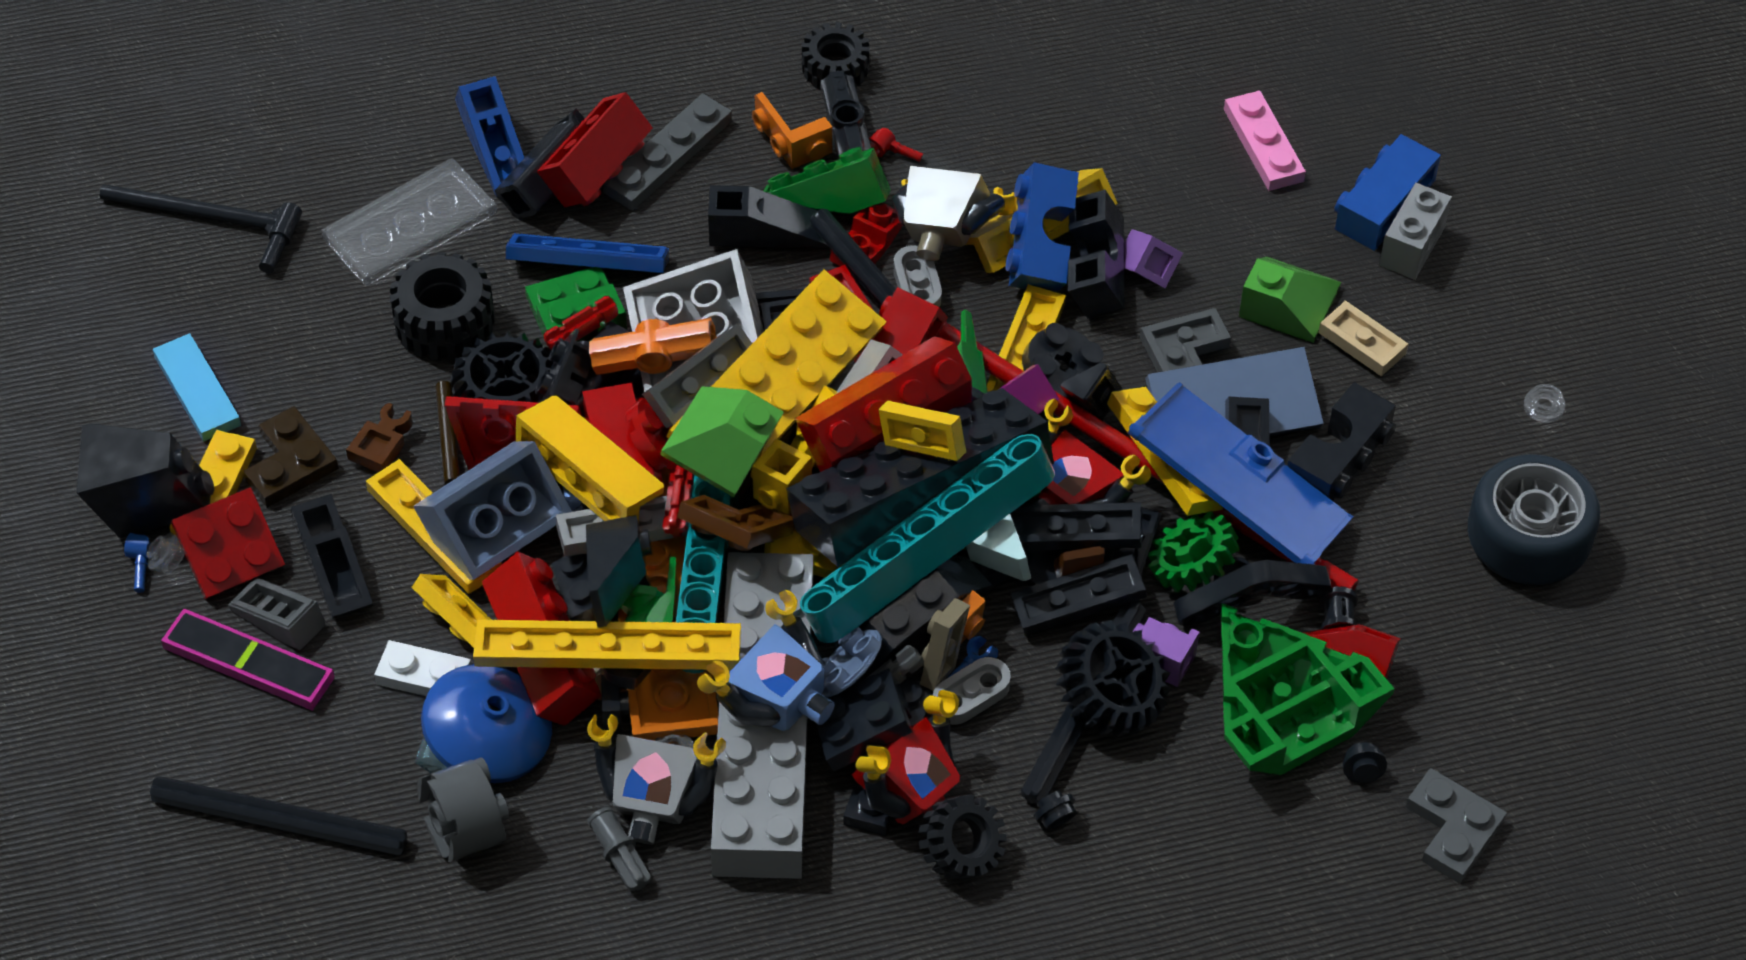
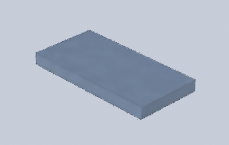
(1278, 375)

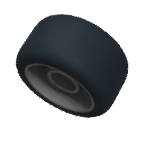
(1533, 519)

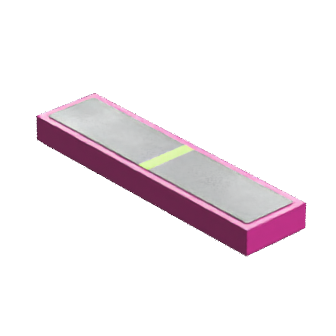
(248, 659)

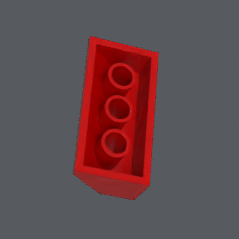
(850, 422)

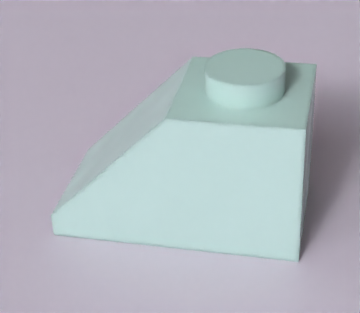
(1001, 550)

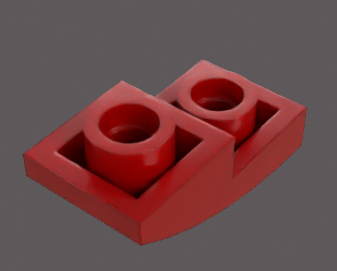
(873, 231)

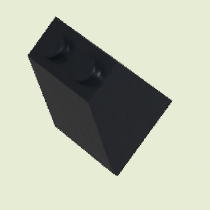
(138, 478)

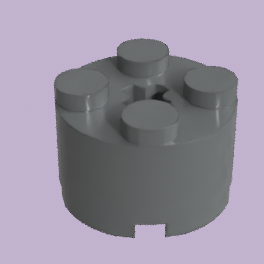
(463, 809)

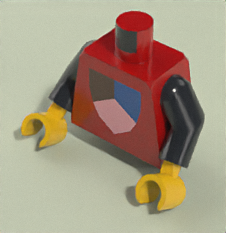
(1082, 473)
(916, 768)

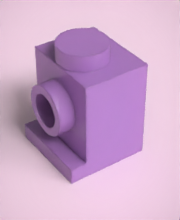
(1173, 644)

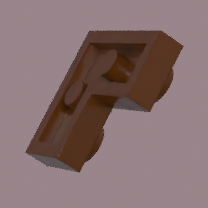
(741, 527)

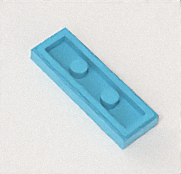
(196, 387)

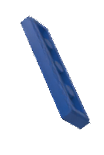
(587, 253)

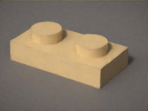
(1363, 338)

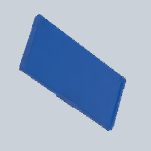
(1241, 475)

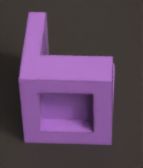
(1150, 257)

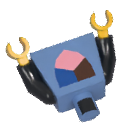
(776, 678)

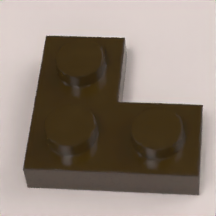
(297, 460)

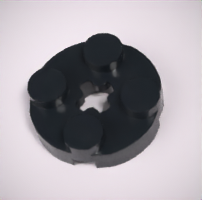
(1061, 344)

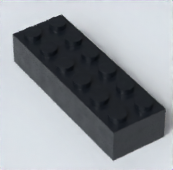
(878, 489)

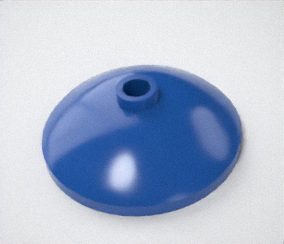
(464, 728)

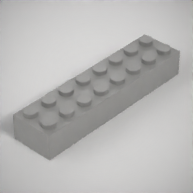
(762, 768)

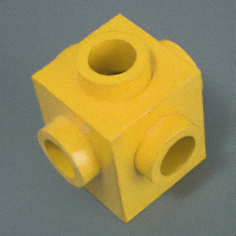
(775, 471)

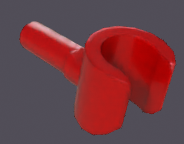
(885, 140)

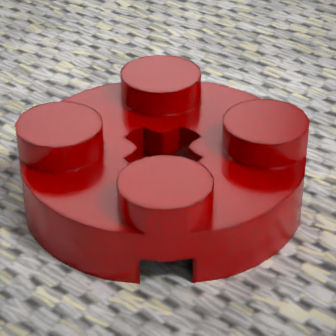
(649, 434)

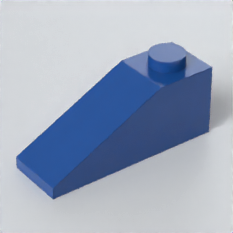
(489, 128)

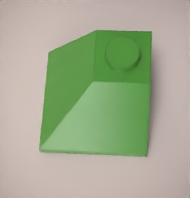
(1287, 298)
(722, 436)

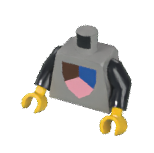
(653, 777)

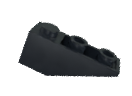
(758, 219)

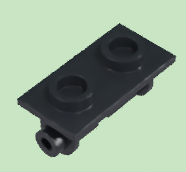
(568, 360)

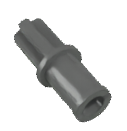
(619, 848)

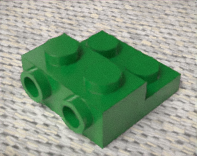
(568, 294)

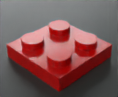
(227, 543)

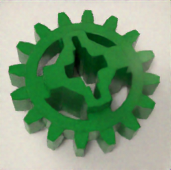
(1193, 551)

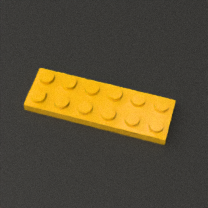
(803, 350)

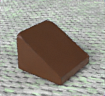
(1078, 560)

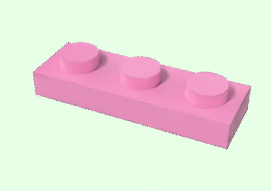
(1264, 140)

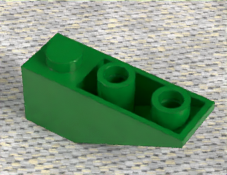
(839, 186)

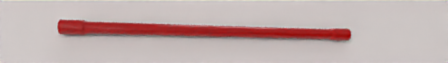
(1125, 446)

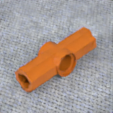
(650, 346)

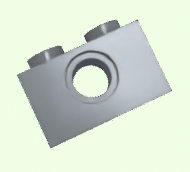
(1415, 231)

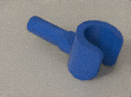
(136, 547)
(972, 649)

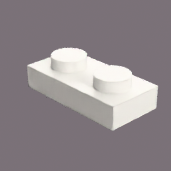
(414, 667)

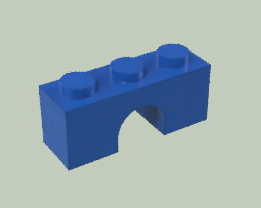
(1036, 259)

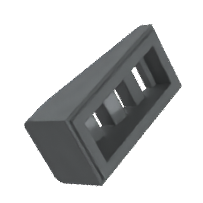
(295, 629)

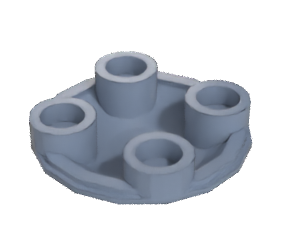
(850, 660)

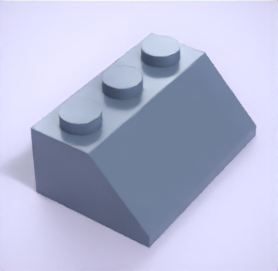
(493, 508)

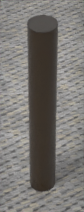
(447, 436)

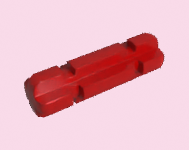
(585, 320)
(678, 491)

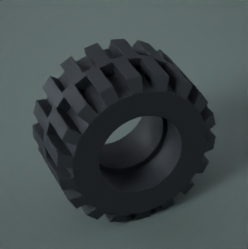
(437, 282)

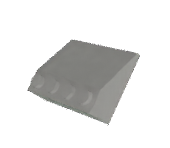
(706, 289)

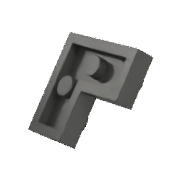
(1181, 340)
(1464, 821)

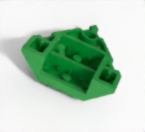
(1291, 693)

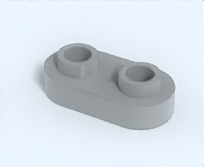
(922, 280)
(971, 693)

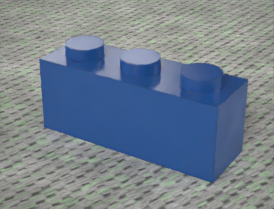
(1382, 189)

